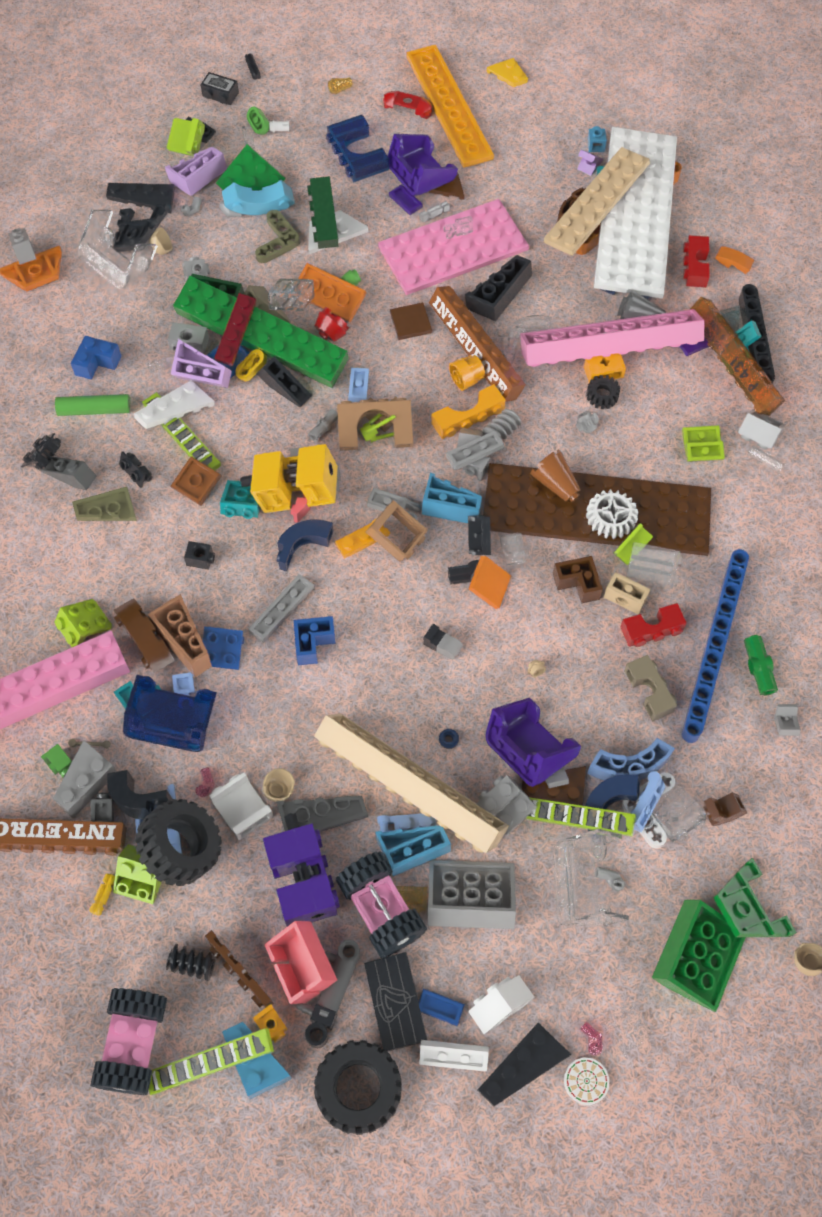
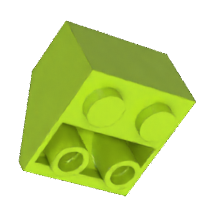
(133, 879)

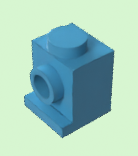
(596, 135)

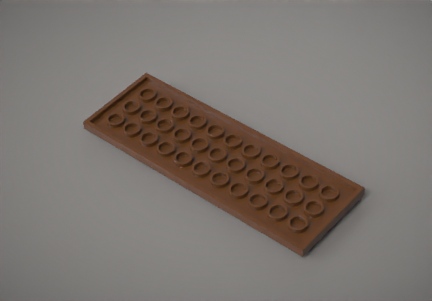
(669, 511)

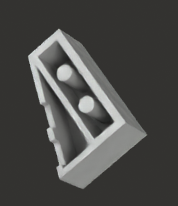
(83, 780)

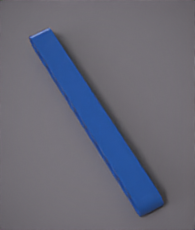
(712, 651)

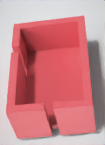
(308, 966)

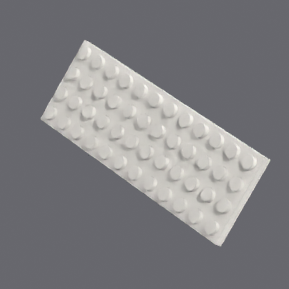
(637, 228)

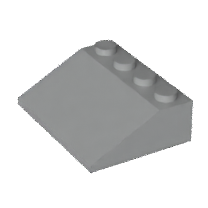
(471, 894)

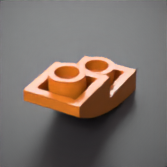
(729, 256)

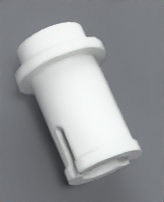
(279, 126)

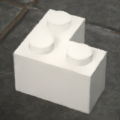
(500, 1003)

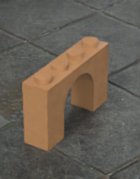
(352, 413)

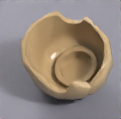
(162, 241)
(278, 785)
(809, 959)

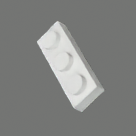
(454, 1055)

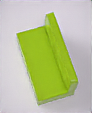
(638, 535)

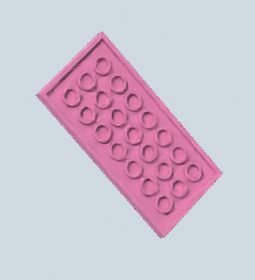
(428, 258)

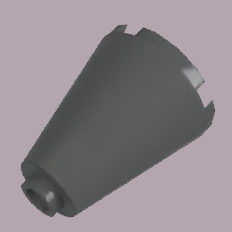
(637, 306)

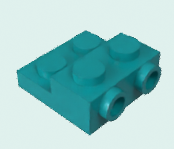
(238, 501)

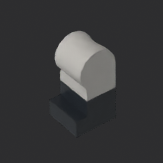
(442, 642)

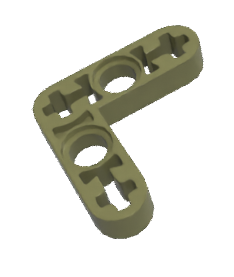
(283, 236)

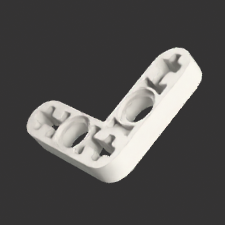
(658, 830)

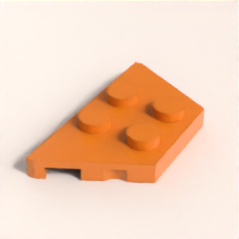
(35, 272)

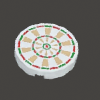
(586, 1081)

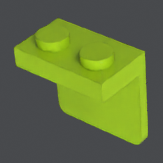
(185, 136)
(81, 620)

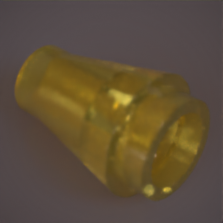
(338, 85)

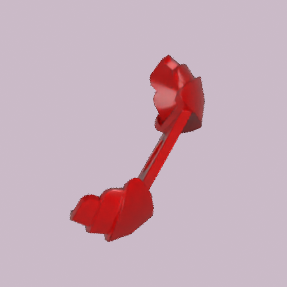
(419, 104)

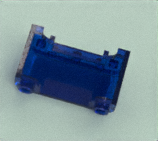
(168, 716)

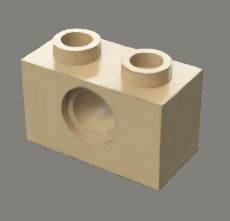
(626, 593)

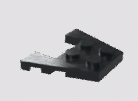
(137, 231)

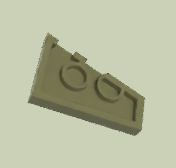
(107, 506)

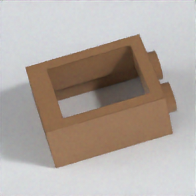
(407, 520)

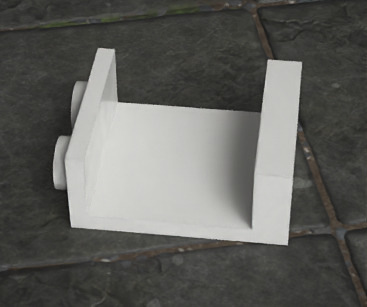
(240, 806)

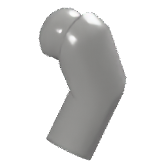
(194, 208)
(612, 877)

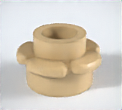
(536, 668)

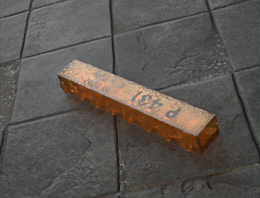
(738, 359)

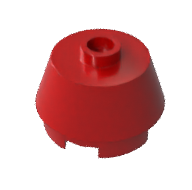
(330, 325)

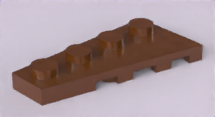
(233, 966)

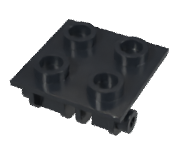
(42, 451)

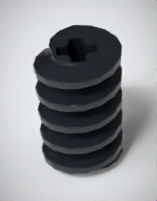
(190, 962)

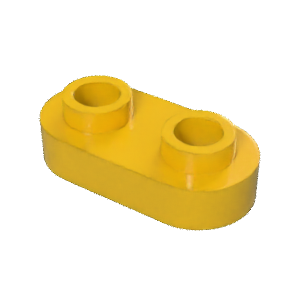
(251, 365)

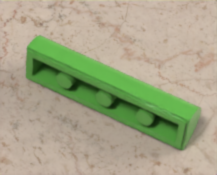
(92, 404)

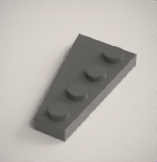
(323, 812)

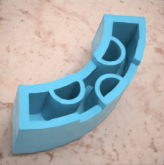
(249, 202)

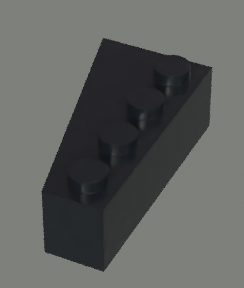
(500, 289)

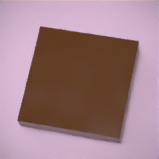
(410, 321)

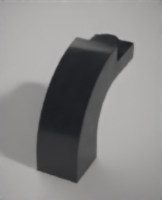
(135, 805)

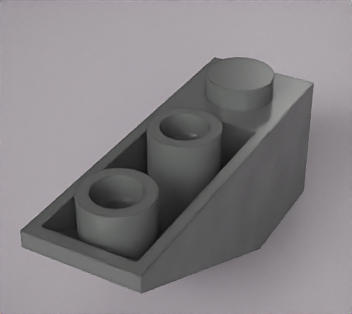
(70, 472)

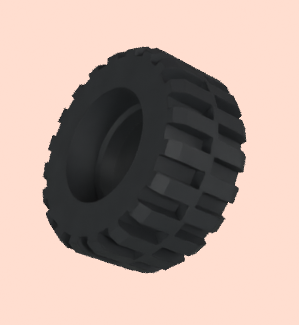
(160, 855)
(326, 1081)

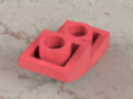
(299, 509)

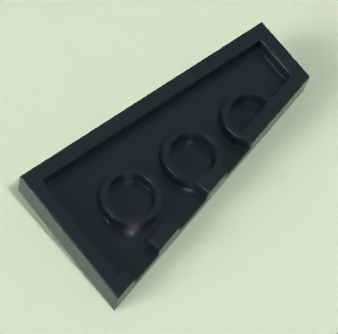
(141, 194)
(528, 1060)

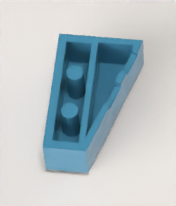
(448, 501)
(412, 847)
(259, 1073)

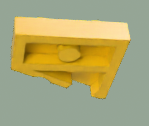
(509, 72)

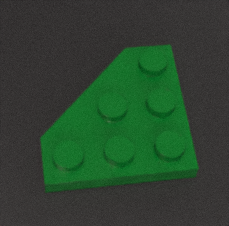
(250, 171)

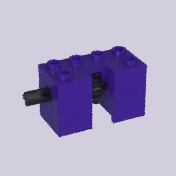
(299, 854)

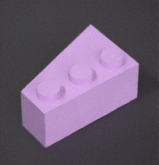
(197, 171)
(196, 366)

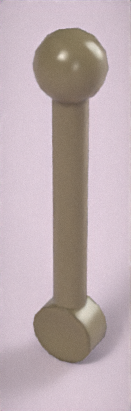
(106, 744)

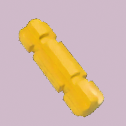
(102, 894)

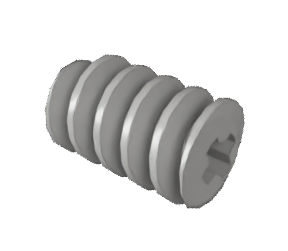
(503, 424)

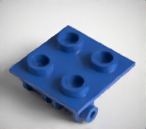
(223, 647)

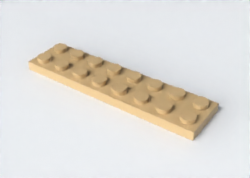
(596, 201)

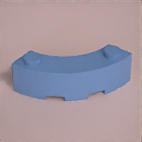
(651, 759)

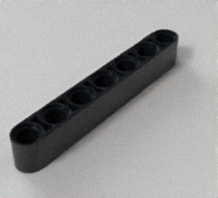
(752, 311)

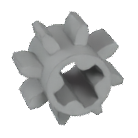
(587, 422)

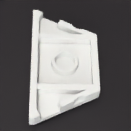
(346, 228)

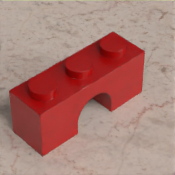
(696, 272)
(639, 632)

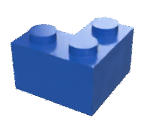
(92, 354)
(310, 634)

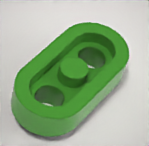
(257, 120)

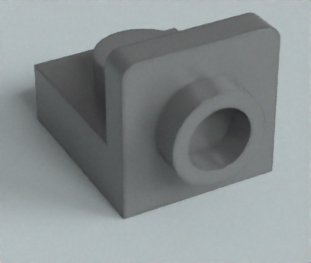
(102, 808)

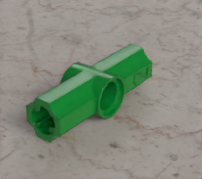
(760, 665)

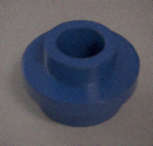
(449, 733)

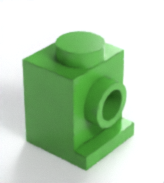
(57, 760)

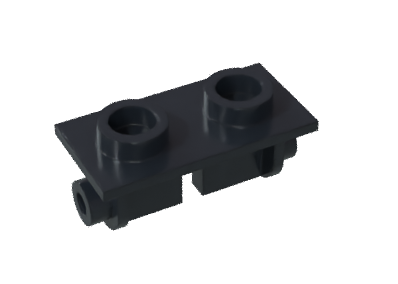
(130, 464)

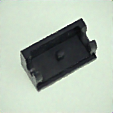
(479, 535)

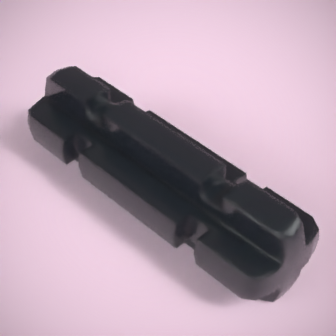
(252, 66)

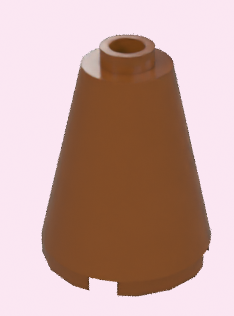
(557, 476)

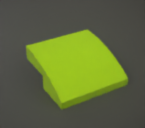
(703, 443)

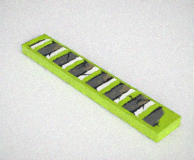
(186, 438)
(582, 817)
(210, 1061)

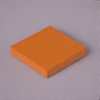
(489, 582)

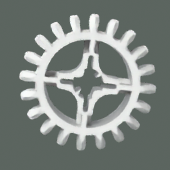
(620, 509)

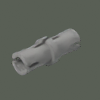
(323, 425)

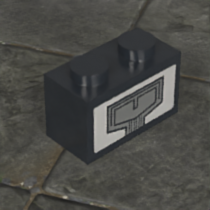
(219, 88)

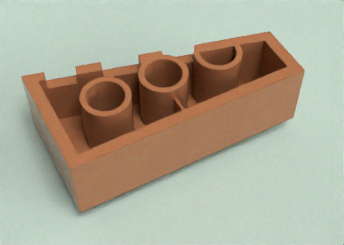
(180, 635)

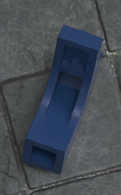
(304, 532)
(613, 790)

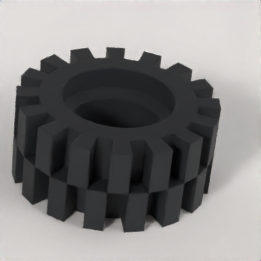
(603, 383)

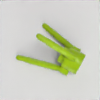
(369, 431)

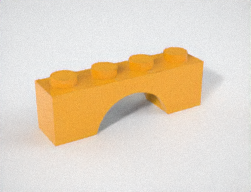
(449, 421)

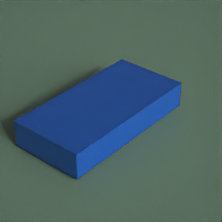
(440, 1007)

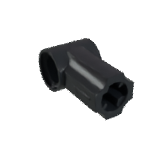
(462, 573)

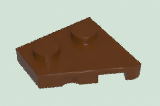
(452, 188)

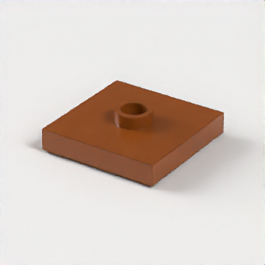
(196, 481)

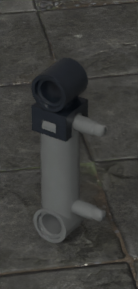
(325, 1011)

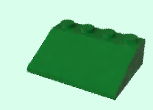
(699, 955)

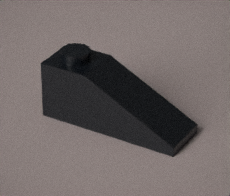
(283, 382)

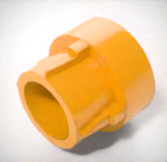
(466, 371)

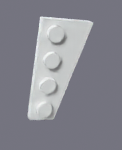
(174, 404)

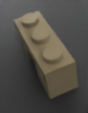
(644, 672)

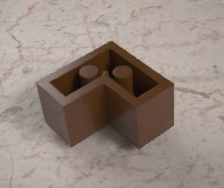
(579, 574)

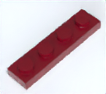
(235, 329)

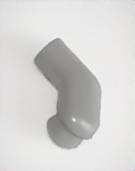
(229, 213)

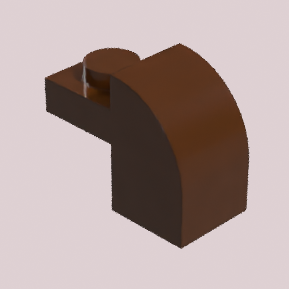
(724, 809)

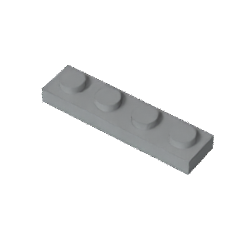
(281, 608)

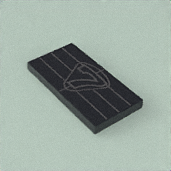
(395, 1002)

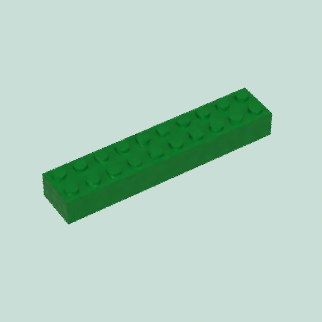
(265, 332)

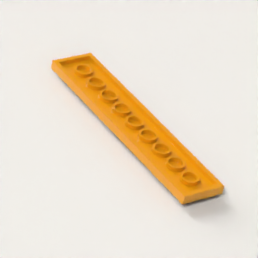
(450, 106)

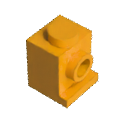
(269, 1014)

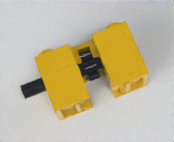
(277, 477)

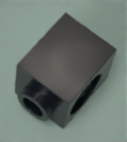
(195, 549)

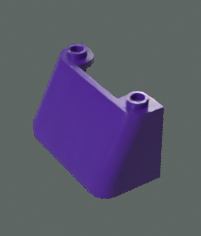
(415, 167)
(526, 744)

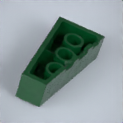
(323, 211)

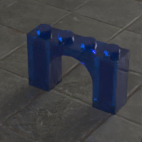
(356, 165)

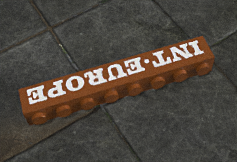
(476, 342)
(62, 836)

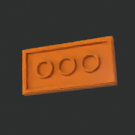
(333, 292)

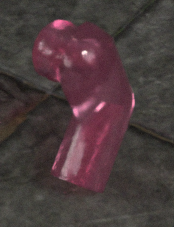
(207, 784)
(595, 1039)

